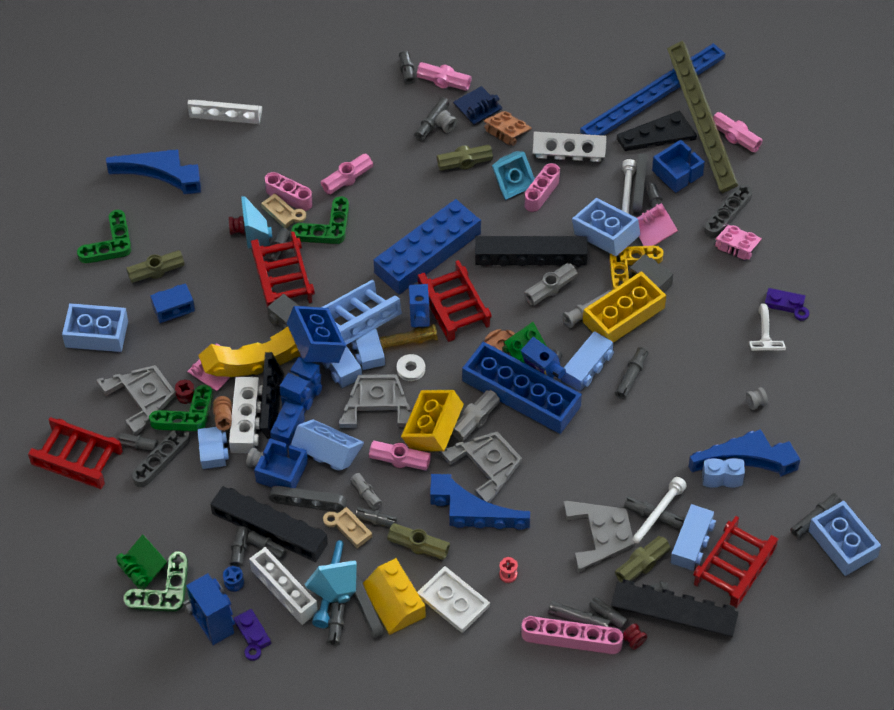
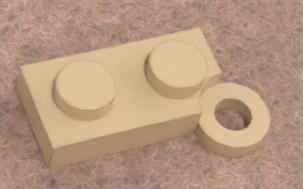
(282, 211)
(349, 526)

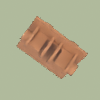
(505, 127)

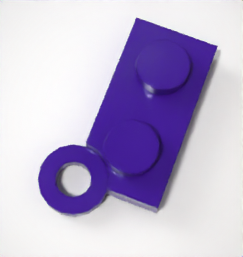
(787, 302)
(252, 633)

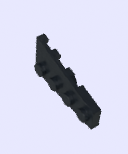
(657, 132)
(271, 393)

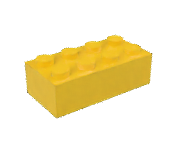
(625, 307)

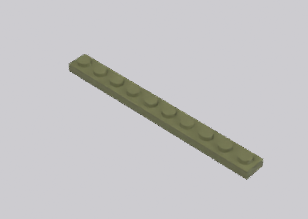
(702, 117)

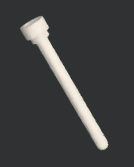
(629, 168)
(676, 487)

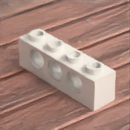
(542, 138)
(245, 388)
(283, 585)

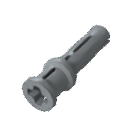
(576, 315)

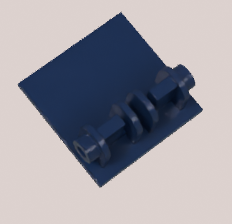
(478, 105)

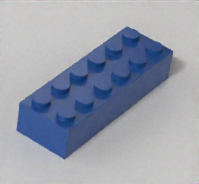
(427, 246)
(522, 387)

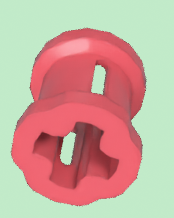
(506, 570)

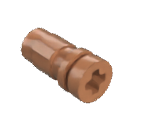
(223, 412)

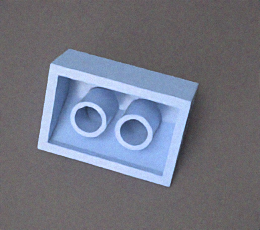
(326, 444)

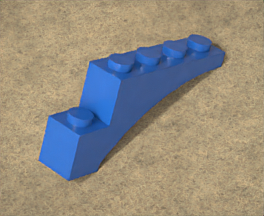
(158, 165)
(754, 451)
(473, 511)

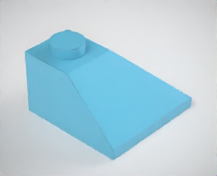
(513, 174)
(255, 224)
(334, 581)

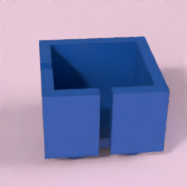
(674, 168)
(304, 388)
(280, 469)

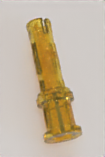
(418, 335)

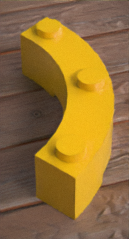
(248, 358)

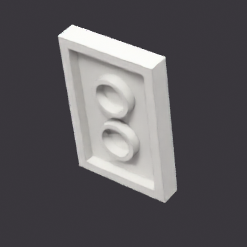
(453, 599)

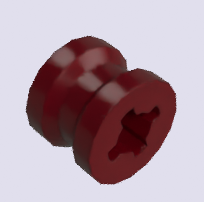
(236, 225)
(186, 396)
(634, 636)

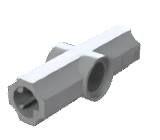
(550, 284)
(475, 415)

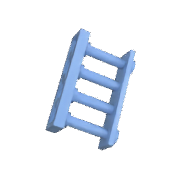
(369, 318)

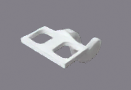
(765, 340)

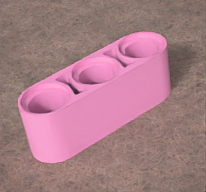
(542, 187)
(289, 191)

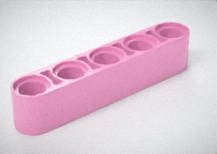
(580, 641)

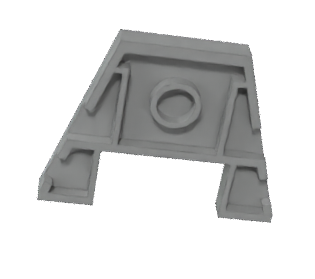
(147, 389)
(375, 394)
(492, 456)
(608, 529)

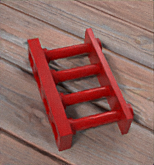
(265, 266)
(442, 313)
(75, 470)
(745, 577)

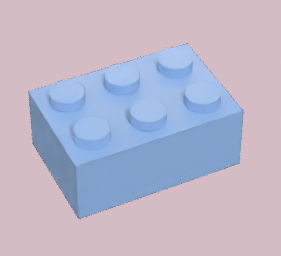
(606, 226)
(95, 327)
(844, 538)

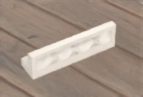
(224, 111)

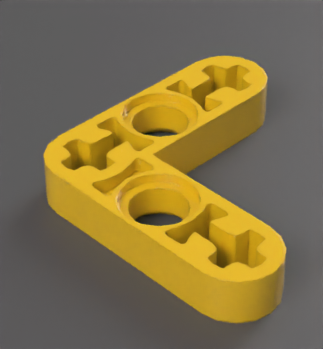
(627, 260)

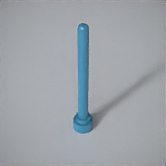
(322, 617)

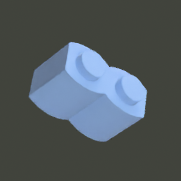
(369, 350)
(212, 447)
(725, 473)

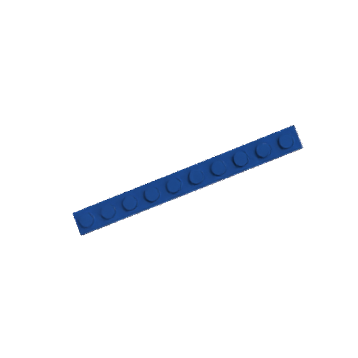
(650, 94)

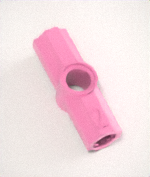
(444, 76)
(737, 132)
(346, 174)
(389, 453)

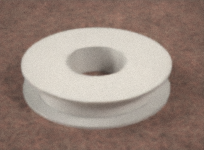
(410, 359)

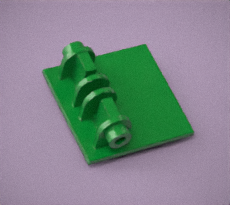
(520, 339)
(141, 562)

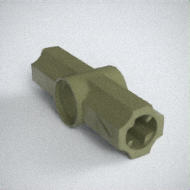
(464, 157)
(155, 266)
(429, 545)
(643, 559)

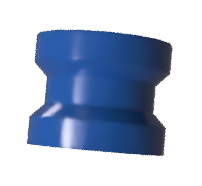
(236, 574)

